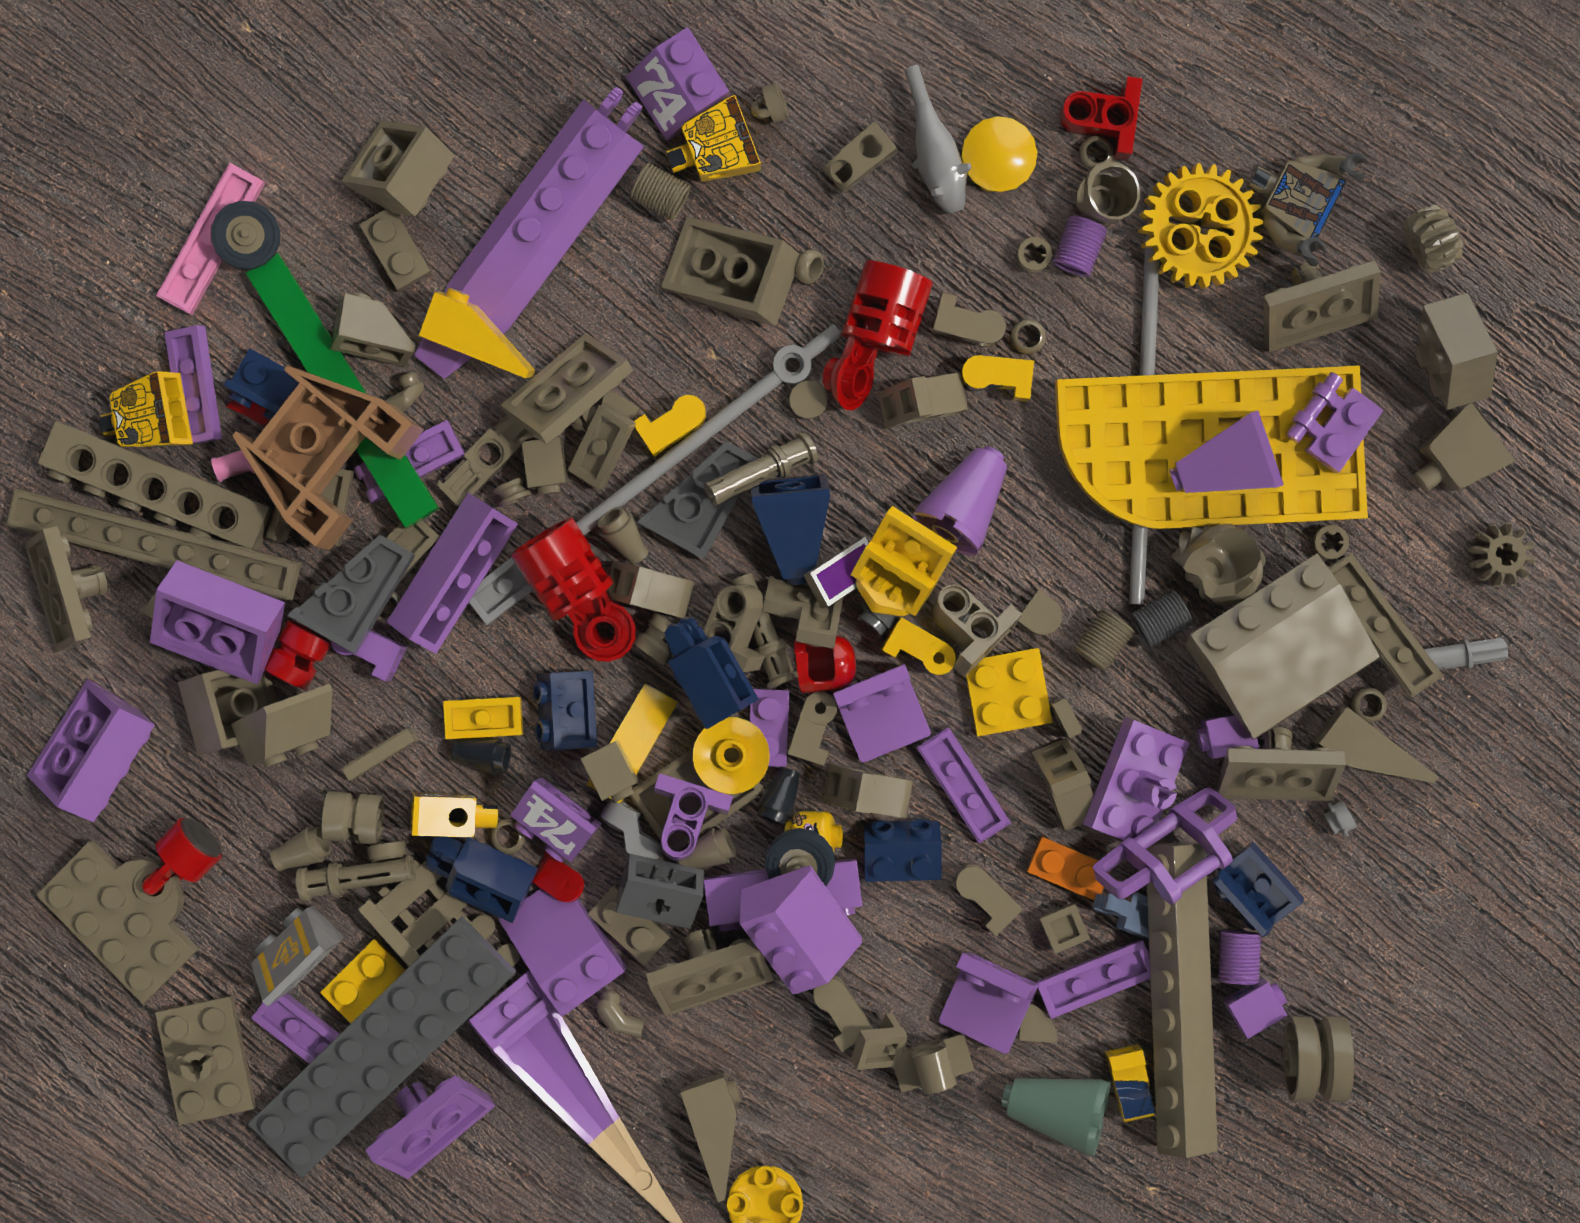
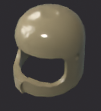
(1106, 189)

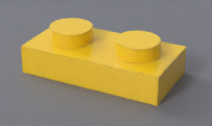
(483, 717)

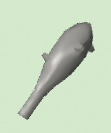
(936, 150)

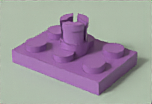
(1136, 781)
(428, 1124)

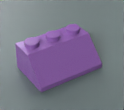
(216, 621)
(90, 751)
(798, 928)

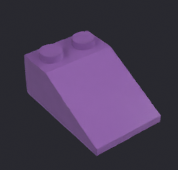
(563, 949)

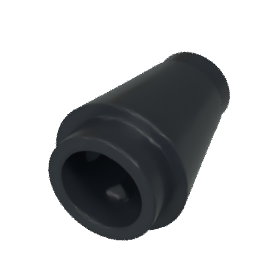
(484, 754)
(779, 797)

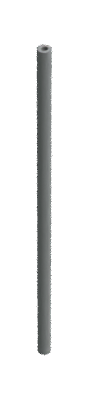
(1147, 367)

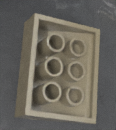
(1283, 647)

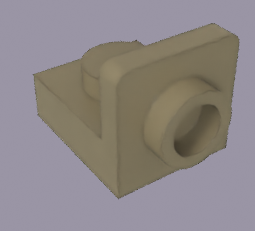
(880, 1046)

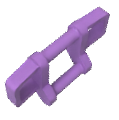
(1152, 869)

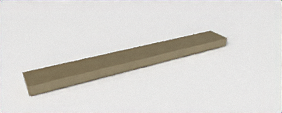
(154, 542)

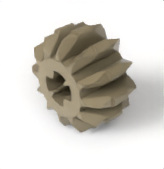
(1433, 238)
(1494, 566)

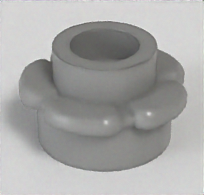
(1339, 818)

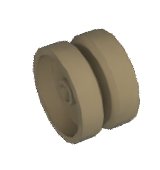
(1318, 1059)

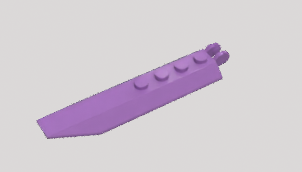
(542, 220)

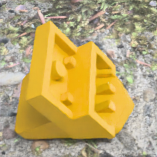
(901, 565)

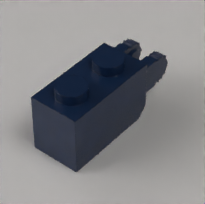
(707, 673)
(482, 875)

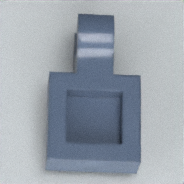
(1130, 910)

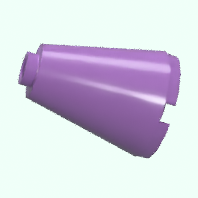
(965, 501)

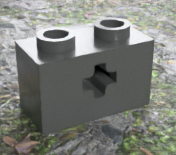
(660, 891)

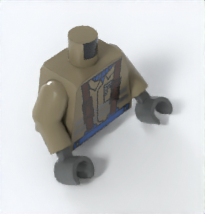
(1302, 199)

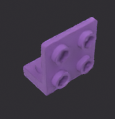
(882, 713)
(987, 1002)

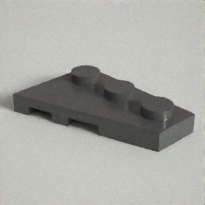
(686, 512)
(356, 596)

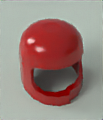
(825, 667)

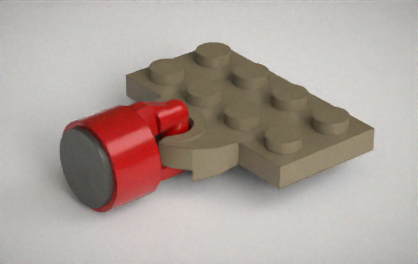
(131, 908)

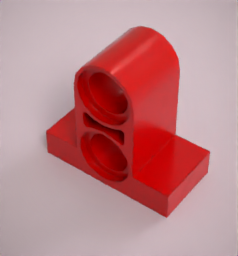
(1097, 121)

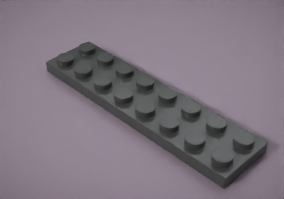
(382, 1046)

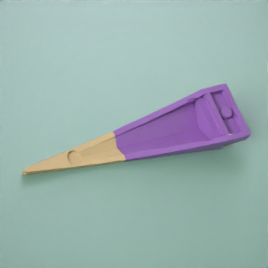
(540, 1051)

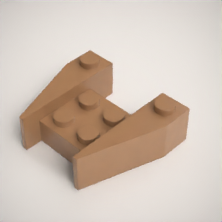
(311, 443)

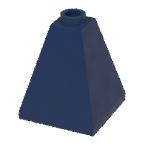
(793, 521)

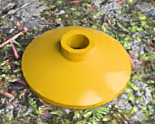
(737, 775)

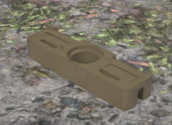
(472, 474)

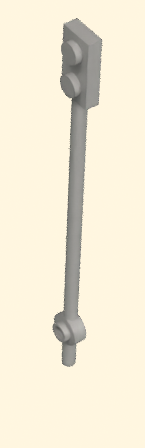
(507, 584)

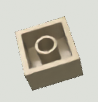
(1456, 351)

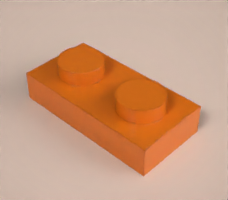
(1065, 868)

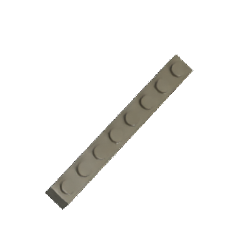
(1182, 1010)

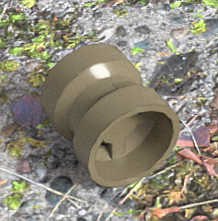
(653, 639)

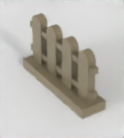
(429, 923)

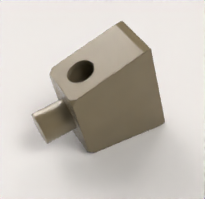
(1461, 452)

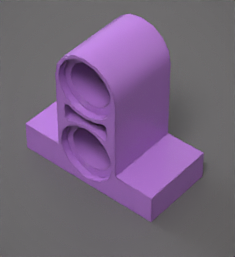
(687, 824)

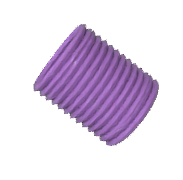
(1079, 246)
(1239, 957)

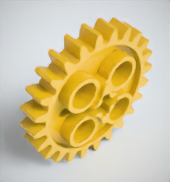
(1205, 192)

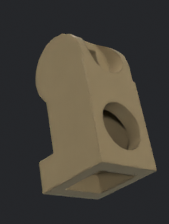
(860, 157)
(967, 325)
(816, 713)
(977, 885)
(843, 1009)

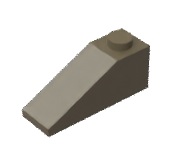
(1368, 748)
(713, 1117)

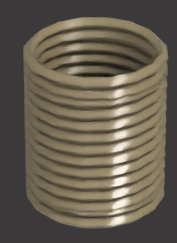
(660, 191)
(1104, 639)

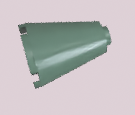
(1060, 1109)

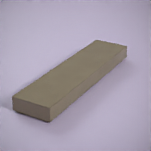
(1387, 631)

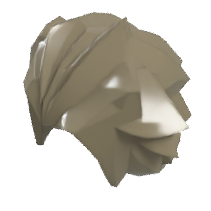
(1221, 562)

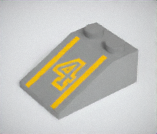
(294, 953)

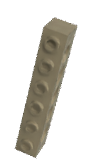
(69, 443)

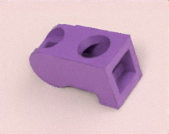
(379, 651)

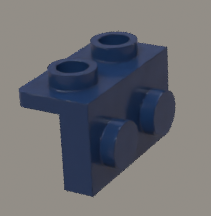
(902, 850)
(1257, 889)

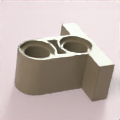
(922, 399)
(650, 589)
(971, 615)
(737, 623)
(1065, 782)
(867, 791)
(934, 1064)

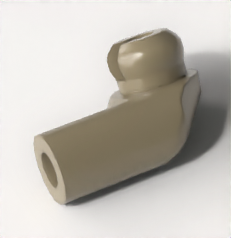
(411, 391)
(614, 1017)

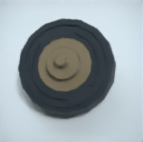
(245, 235)
(800, 849)

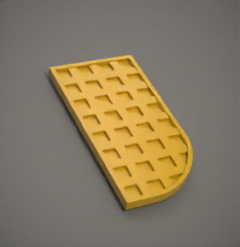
(1132, 429)

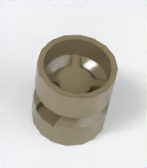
(353, 817)

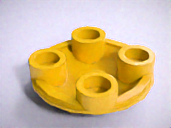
(999, 154)
(765, 1196)

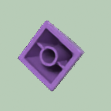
(1230, 461)

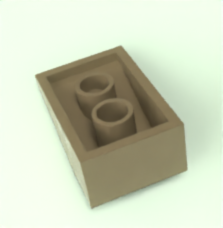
(732, 270)

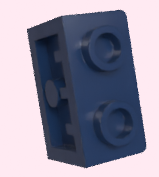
(261, 382)
(565, 710)

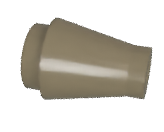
(622, 533)
(301, 850)
(711, 850)

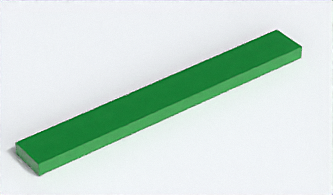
(312, 345)

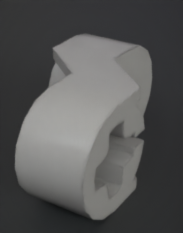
(628, 821)

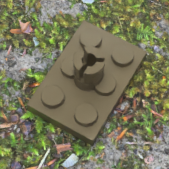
(1320, 304)
(567, 389)
(62, 588)
(1280, 771)
(708, 973)
(205, 1059)

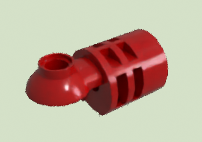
(881, 319)
(574, 583)

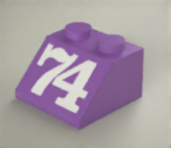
(677, 83)
(555, 820)

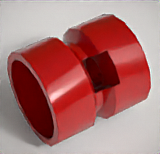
(308, 647)

